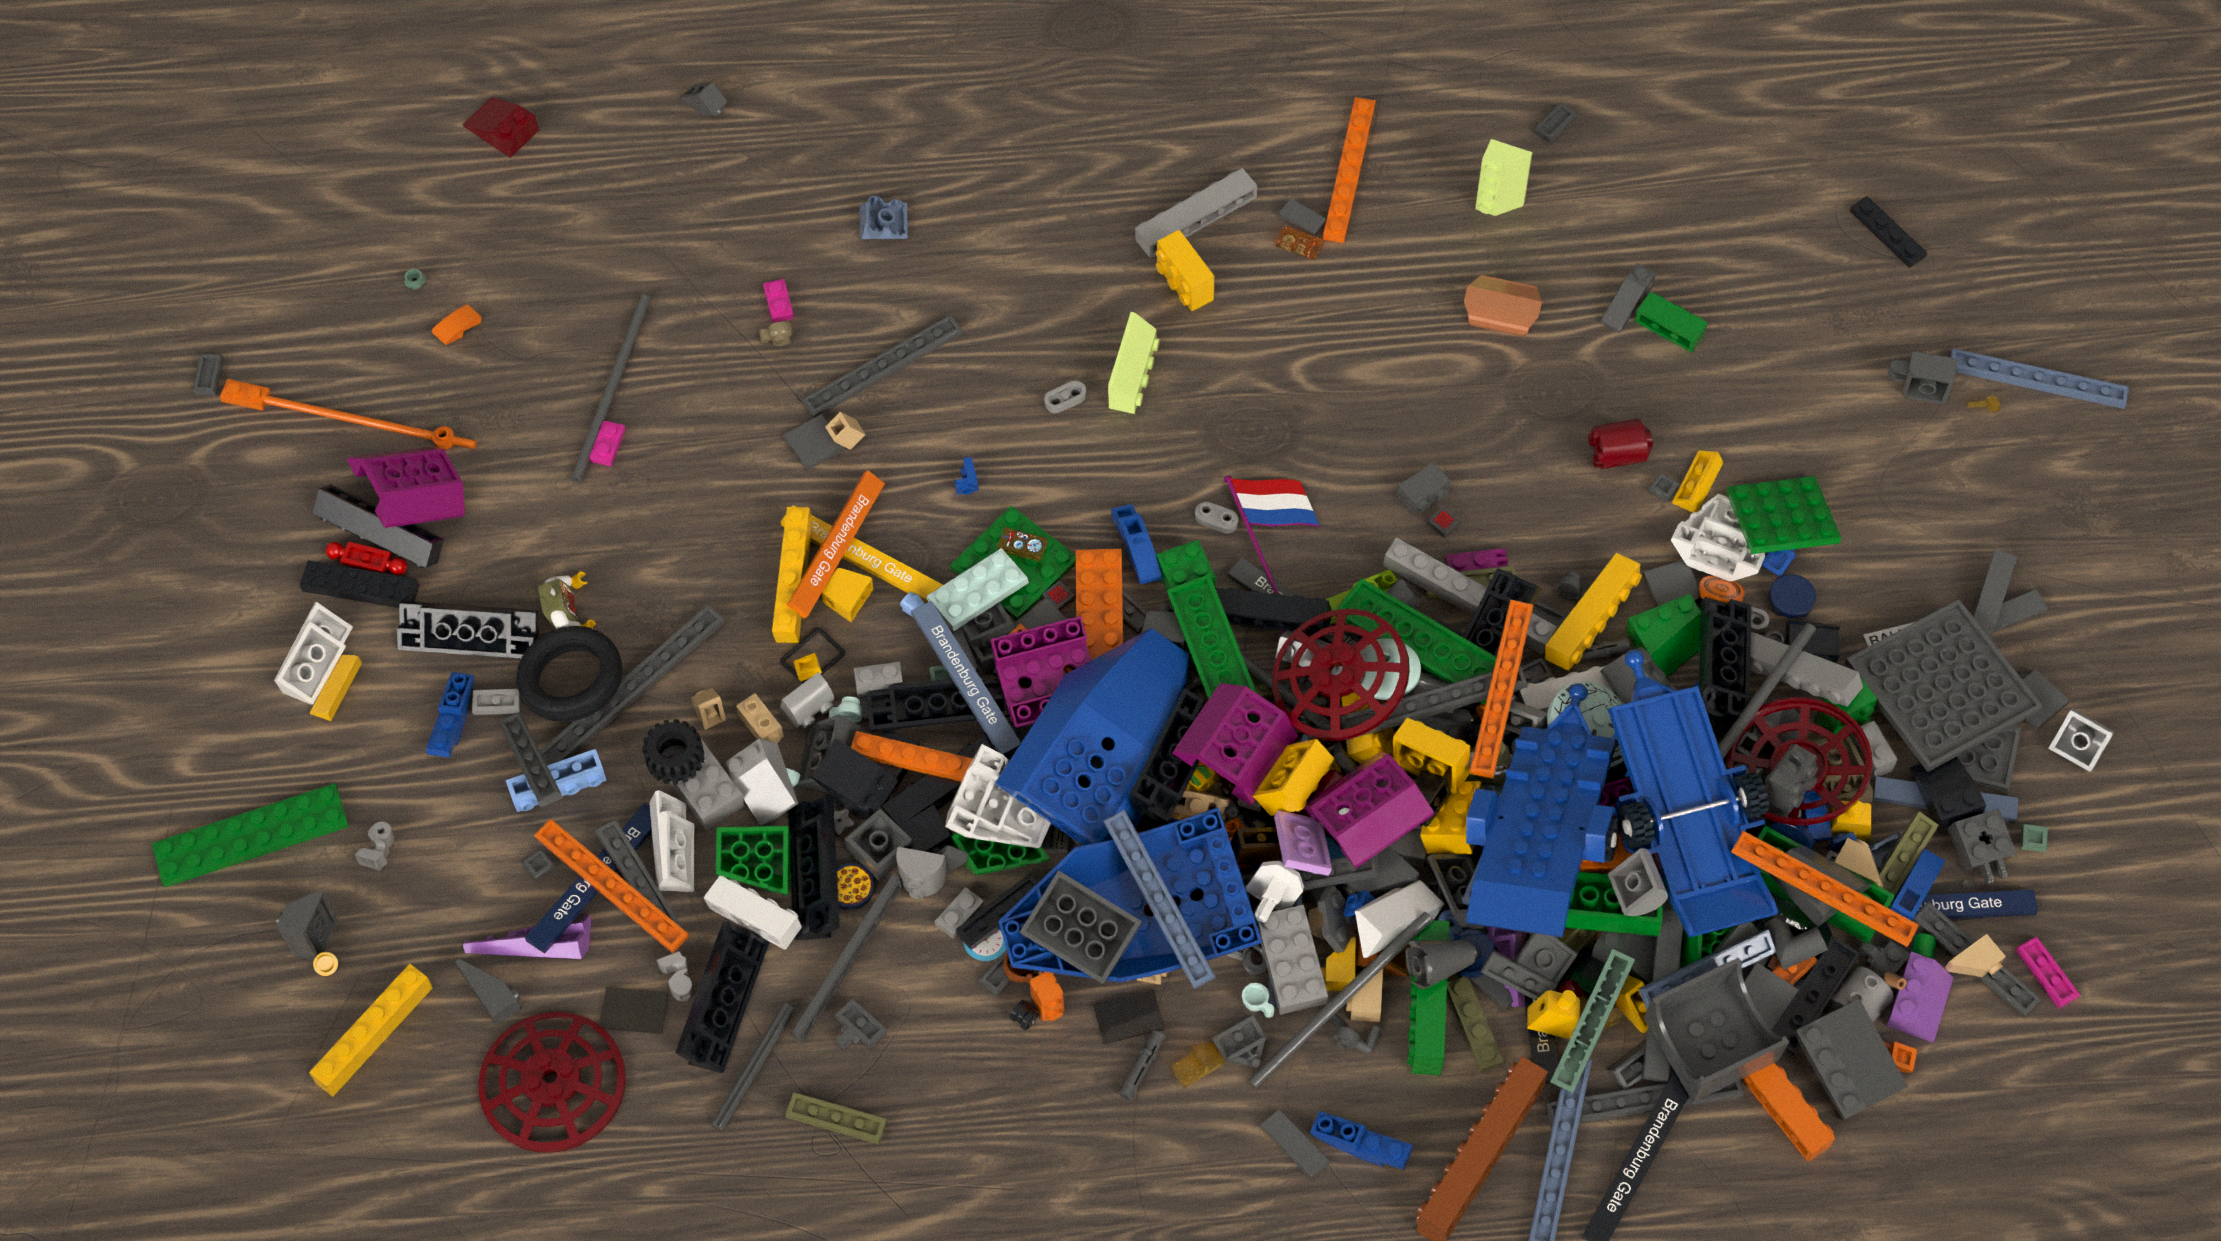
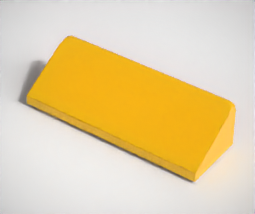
(1698, 480)
(336, 687)

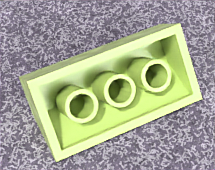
(1503, 178)
(1132, 365)

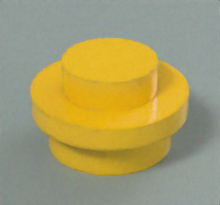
(325, 963)

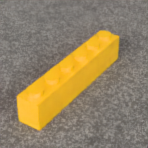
(792, 569)
(1592, 612)
(371, 1030)

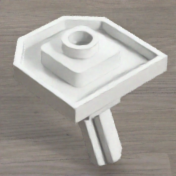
(1275, 887)

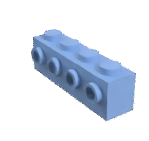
(569, 774)

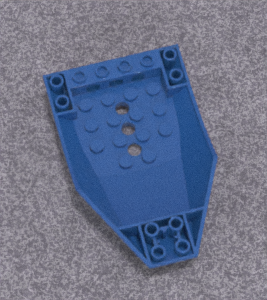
(1112, 696)
(1188, 858)

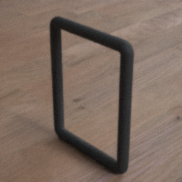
(806, 639)

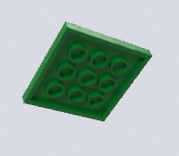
(1783, 515)
(1041, 574)

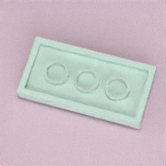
(978, 589)

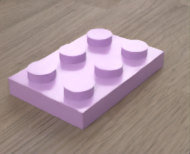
(1302, 843)

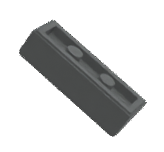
(1629, 1068)

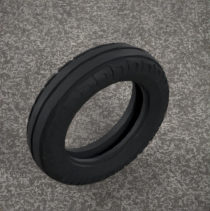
(583, 703)

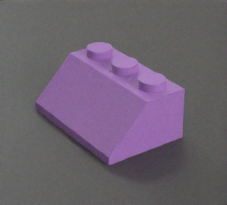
(1922, 1001)

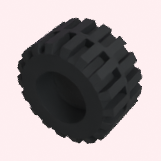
(669, 735)

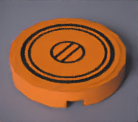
(1720, 589)

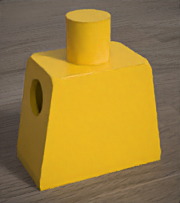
(847, 592)
(1855, 820)
(1554, 1013)

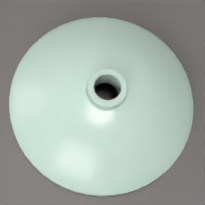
(1391, 678)

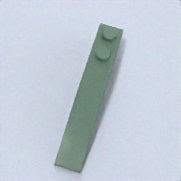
(1592, 1020)

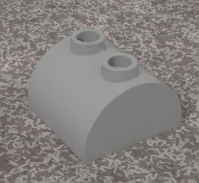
(806, 701)
(2081, 739)
(921, 871)
(1638, 884)
(1867, 987)

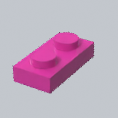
(778, 300)
(607, 443)

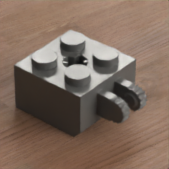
(1925, 376)
(1791, 778)
(1993, 849)

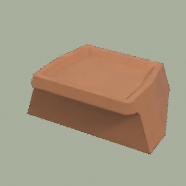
(1502, 305)

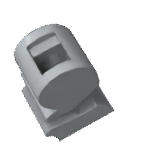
(381, 838)
(679, 983)

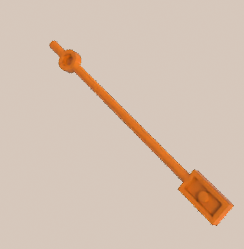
(257, 397)

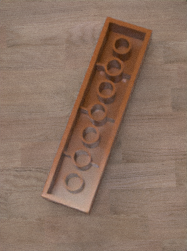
(1481, 1151)

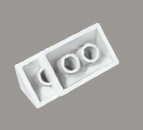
(313, 655)
(672, 843)
(1392, 914)

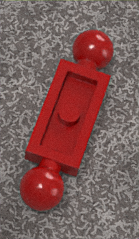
(366, 558)

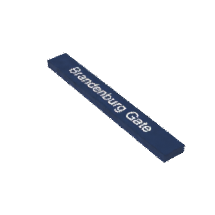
(581, 892)
(1983, 904)

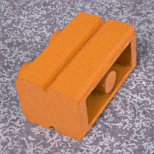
(1047, 996)

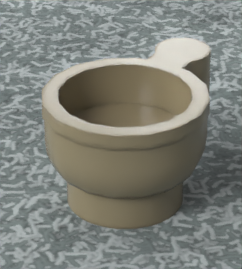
(778, 333)

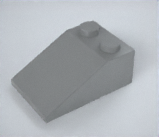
(763, 780)

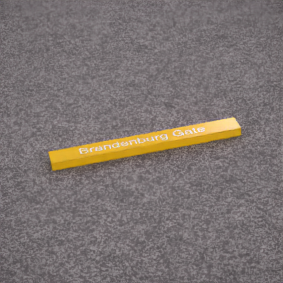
(878, 563)

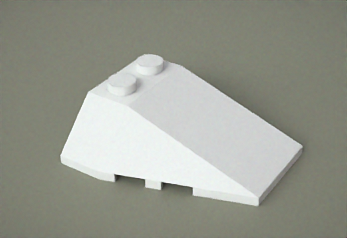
(1714, 542)
(990, 813)

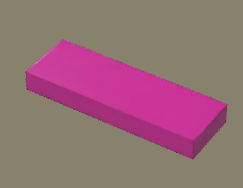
(2047, 972)

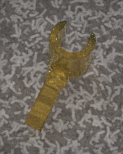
(1991, 402)

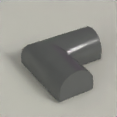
(1792, 949)

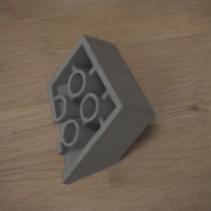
(1811, 906)

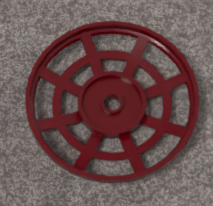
(1347, 681)
(1823, 770)
(555, 1093)

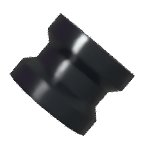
(1024, 1014)

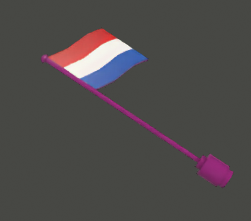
(1271, 504)

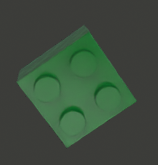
(1184, 564)
(1859, 709)

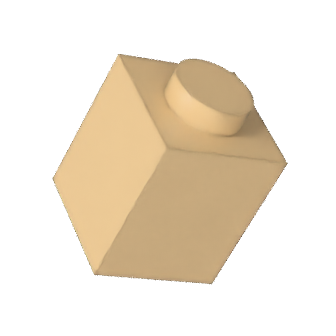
(845, 430)

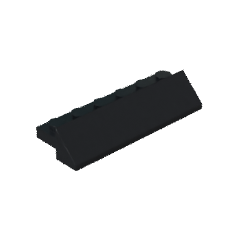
(1489, 619)
(466, 629)
(1725, 659)
(925, 704)
(1164, 774)
(814, 868)
(722, 998)

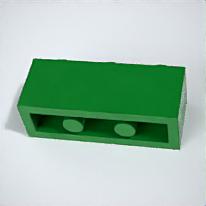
(1671, 322)

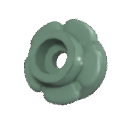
(414, 274)

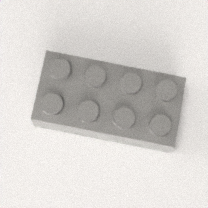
(710, 793)
(1292, 960)

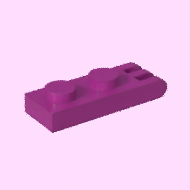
(1477, 560)

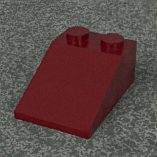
(503, 125)

